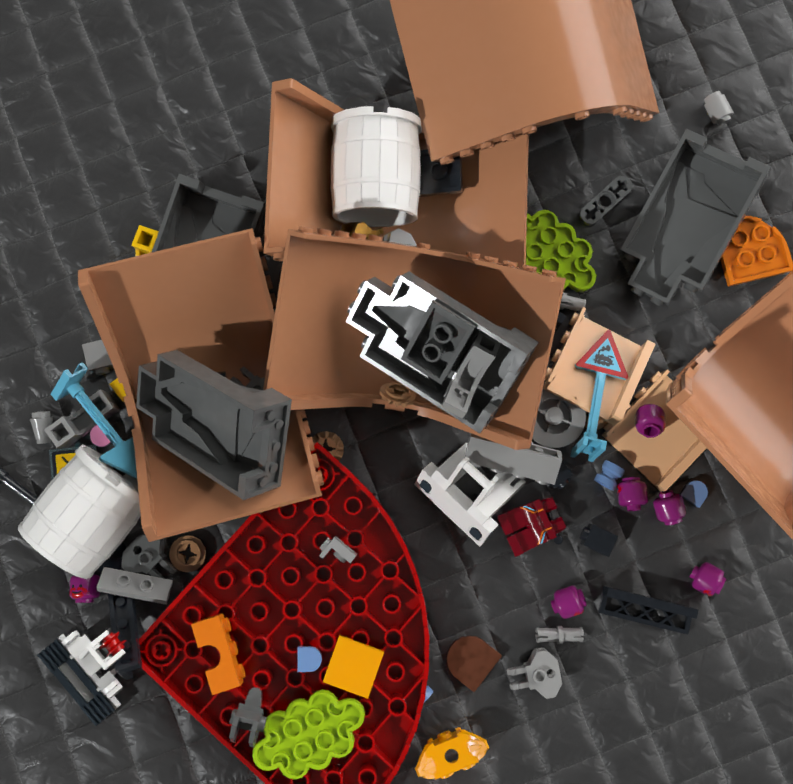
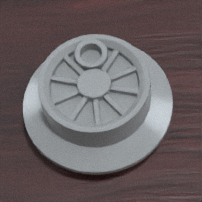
(557, 421)

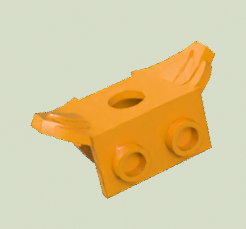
(432, 759)

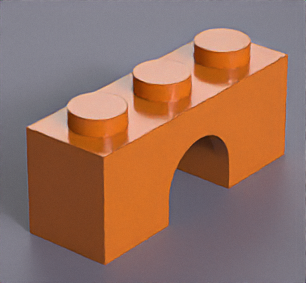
(228, 672)

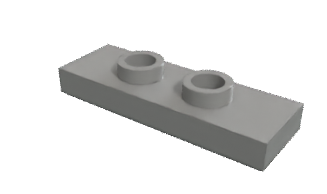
(134, 585)

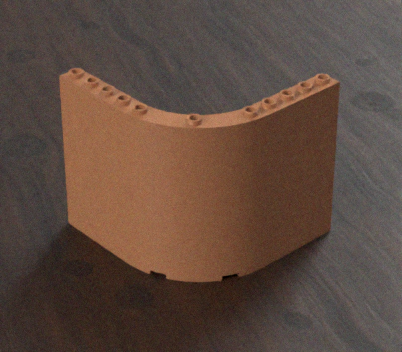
(519, 65)
(481, 220)
(218, 311)
(318, 353)
(742, 400)

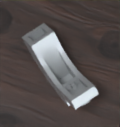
(469, 373)

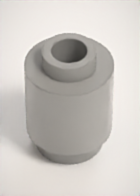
(718, 108)

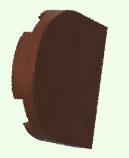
(471, 660)

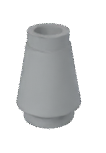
(39, 422)

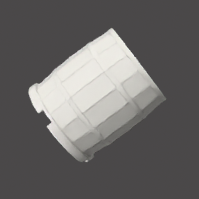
(375, 166)
(82, 514)

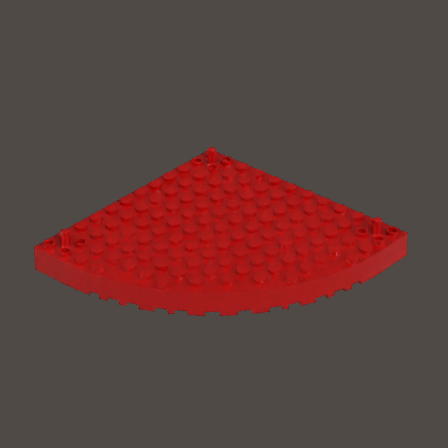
(290, 597)

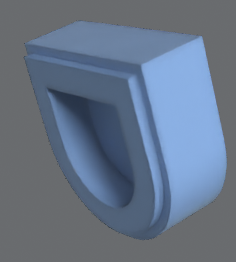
(695, 493)
(308, 658)

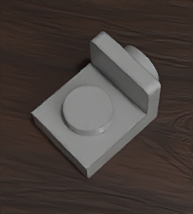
(341, 552)

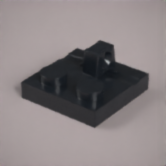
(439, 178)

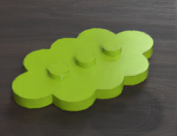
(556, 248)
(308, 734)

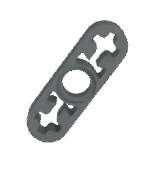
(605, 192)

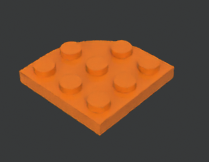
(755, 253)

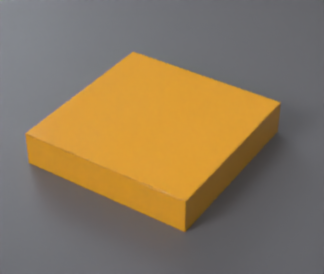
(353, 666)

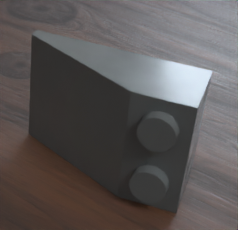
(438, 342)

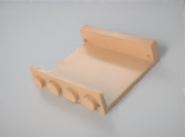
(578, 384)
(661, 457)

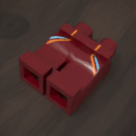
(537, 524)

